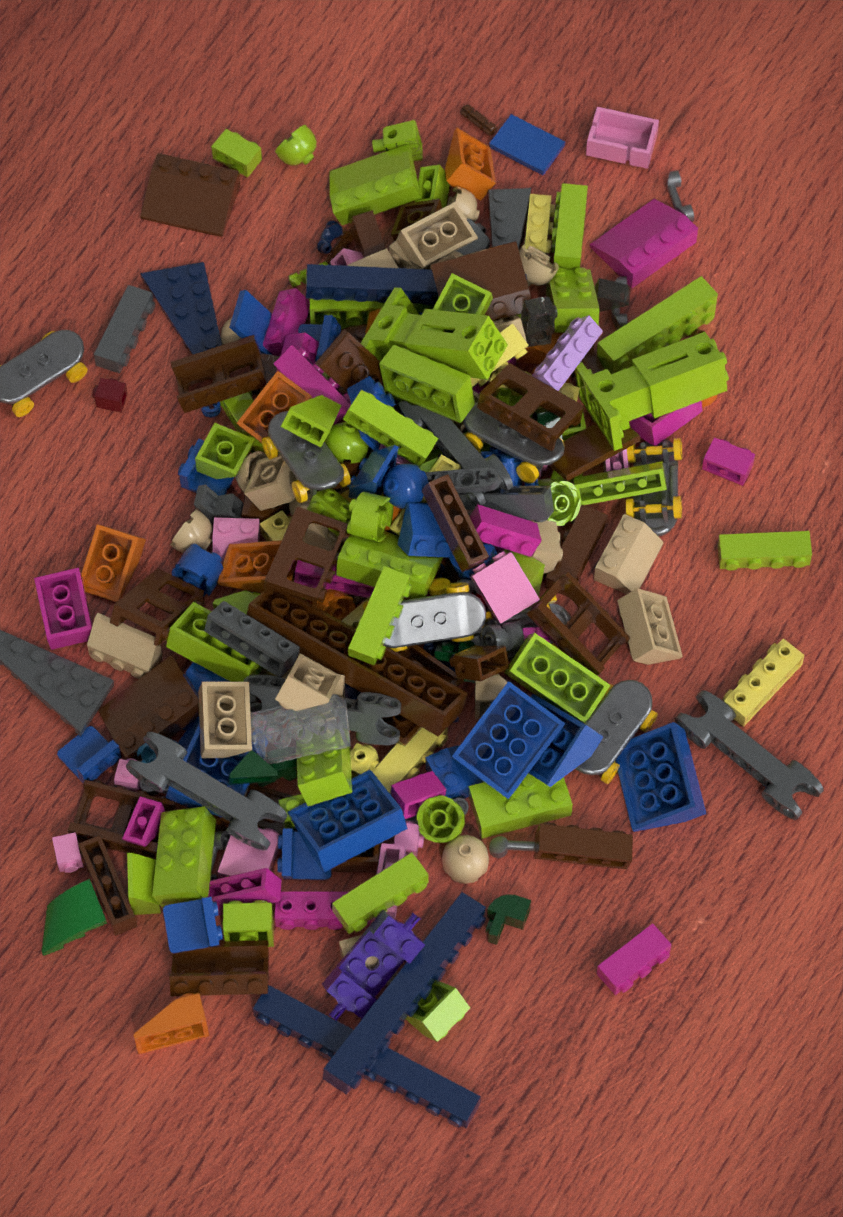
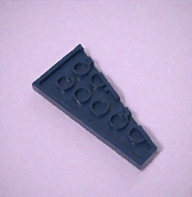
(187, 304)

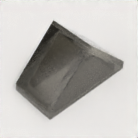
(612, 294)

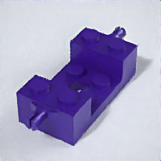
(355, 984)

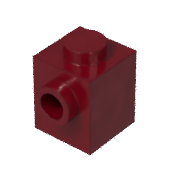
(110, 394)

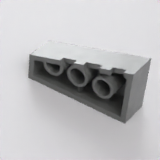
(508, 215)

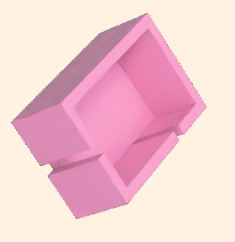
(622, 137)

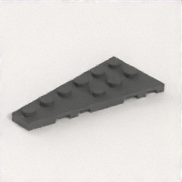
(57, 682)

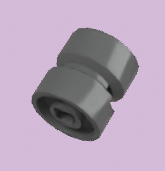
(505, 634)

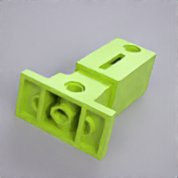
(453, 338)
(653, 385)

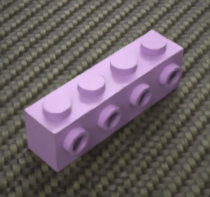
(568, 352)

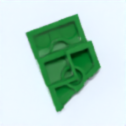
(71, 916)

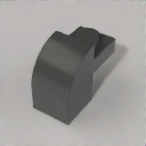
(217, 506)

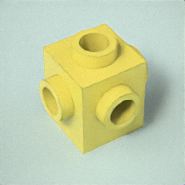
(363, 759)

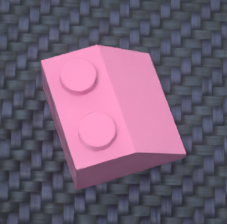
(234, 531)

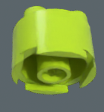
(565, 500)
(370, 516)

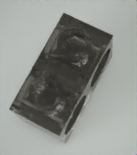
(538, 320)

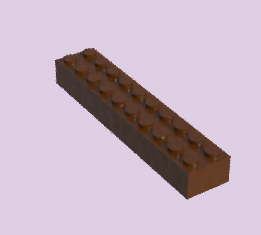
(326, 640)

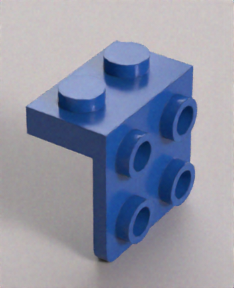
(324, 333)
(191, 479)
(89, 754)
(297, 859)
(192, 925)

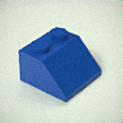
(421, 533)

